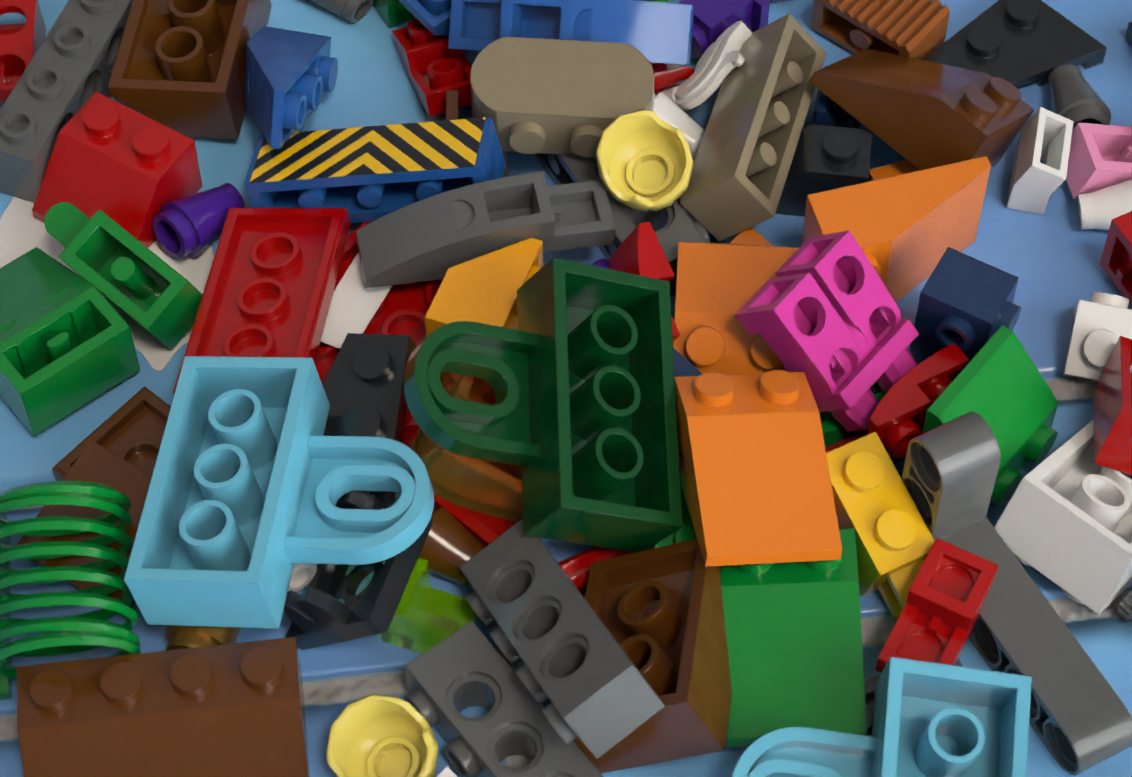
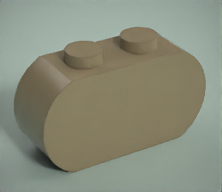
(558, 92)

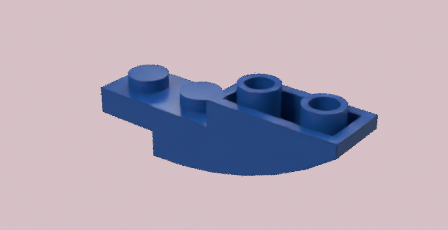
(654, 28)

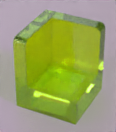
(426, 614)

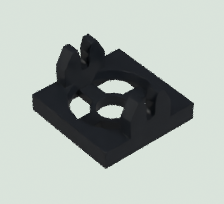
(319, 615)

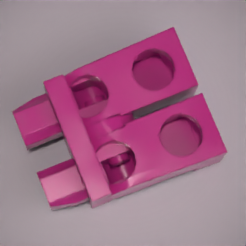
(835, 325)

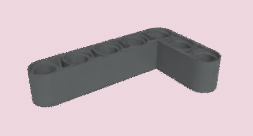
(1017, 630)

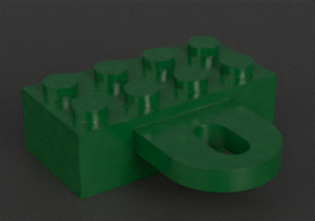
(576, 405)

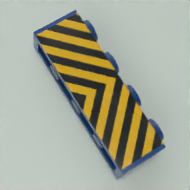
(374, 166)

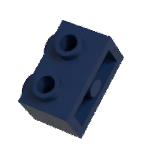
(963, 306)

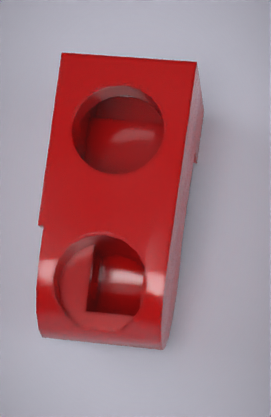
(18, 42)

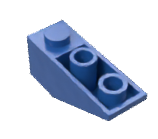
(286, 79)

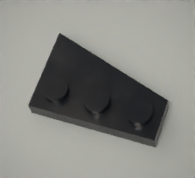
(1019, 43)
(368, 390)

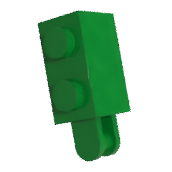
(125, 272)

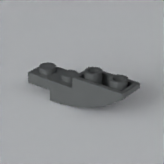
(478, 219)

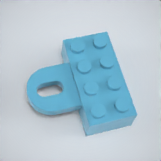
(255, 488)
(924, 725)

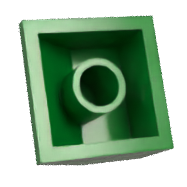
(1013, 401)

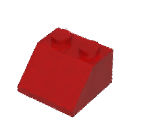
(120, 165)

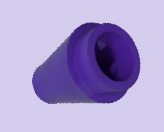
(195, 221)

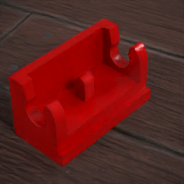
(1114, 410)

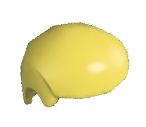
(644, 161)
(381, 740)

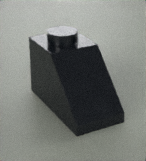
(823, 162)

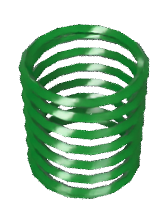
(96, 629)

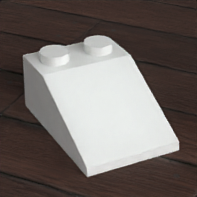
(1074, 523)

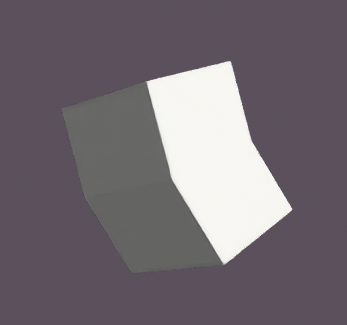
(1044, 139)

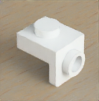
(1095, 334)

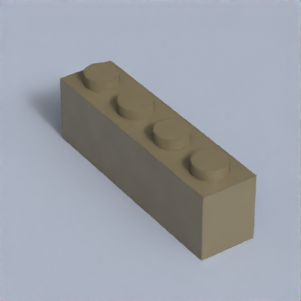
(754, 130)

